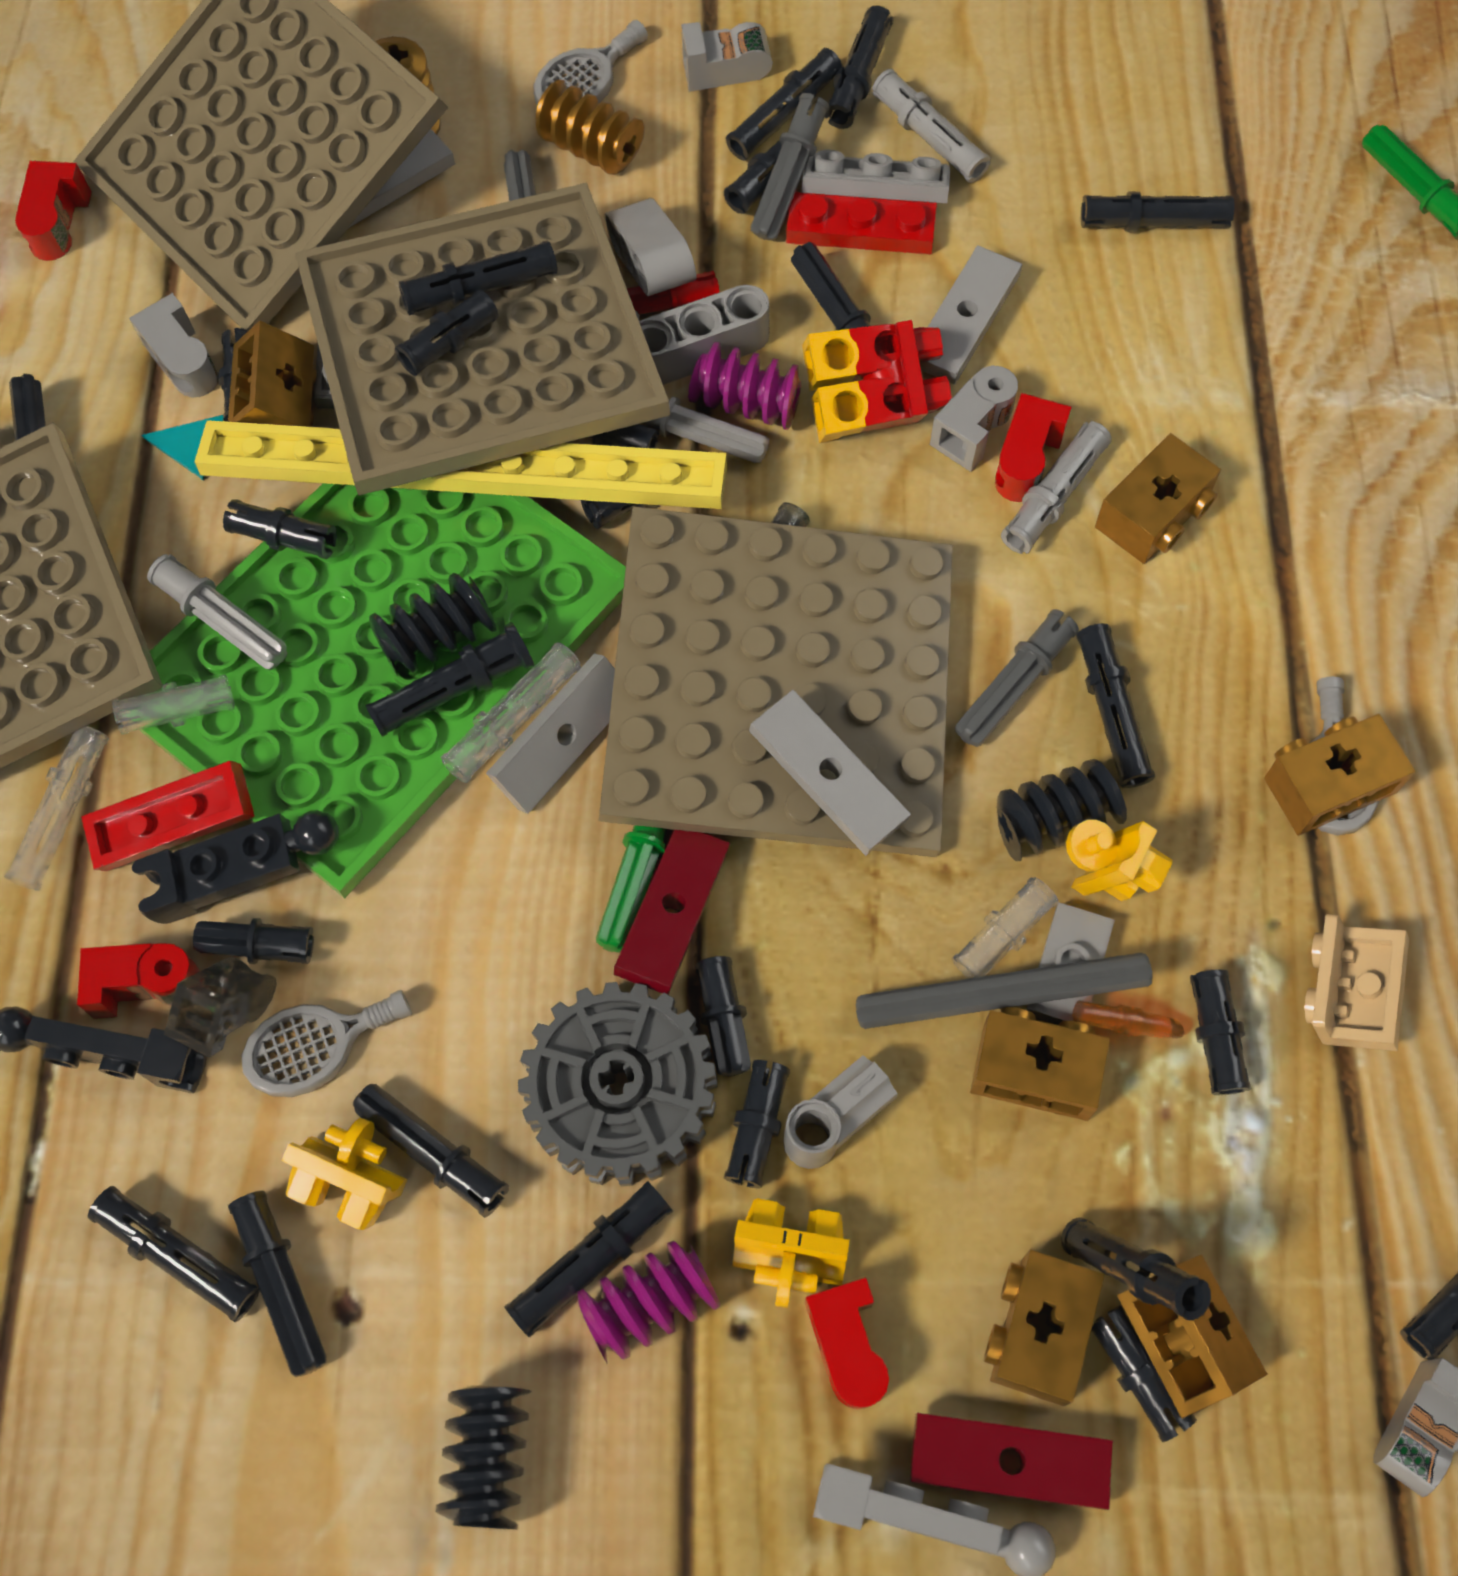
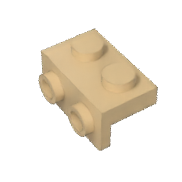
(1357, 985)

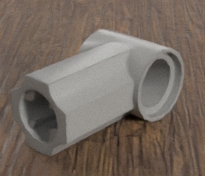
(840, 1110)

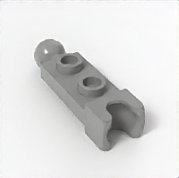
(847, 1500)

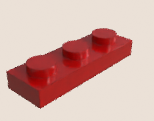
(861, 223)
(167, 816)

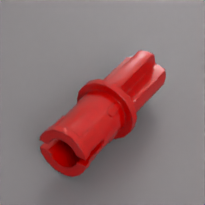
(704, 286)

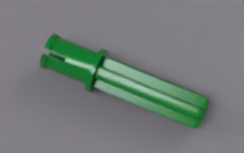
(1415, 176)
(631, 884)

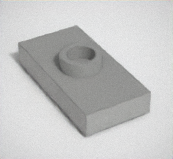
(1072, 938)

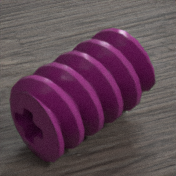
(746, 385)
(647, 1300)

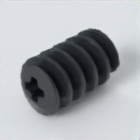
(432, 622)
(1057, 805)
(483, 1456)

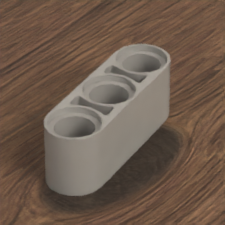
(650, 246)
(683, 334)

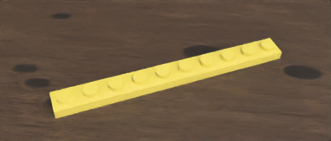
(551, 472)

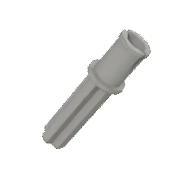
(711, 432)
(200, 598)

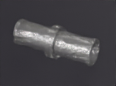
(173, 704)
(1005, 929)

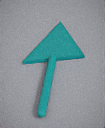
(181, 442)

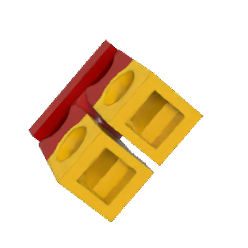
(872, 378)

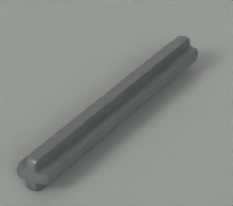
(1004, 990)

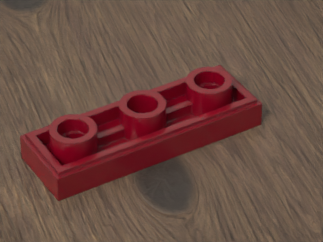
(681, 883)
(1051, 1469)

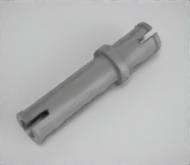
(916, 113)
(1046, 501)

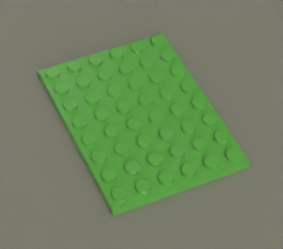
(306, 722)

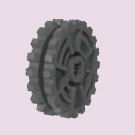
(583, 1054)

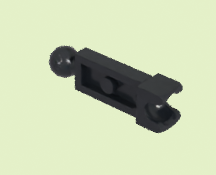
(231, 863)
(120, 1055)

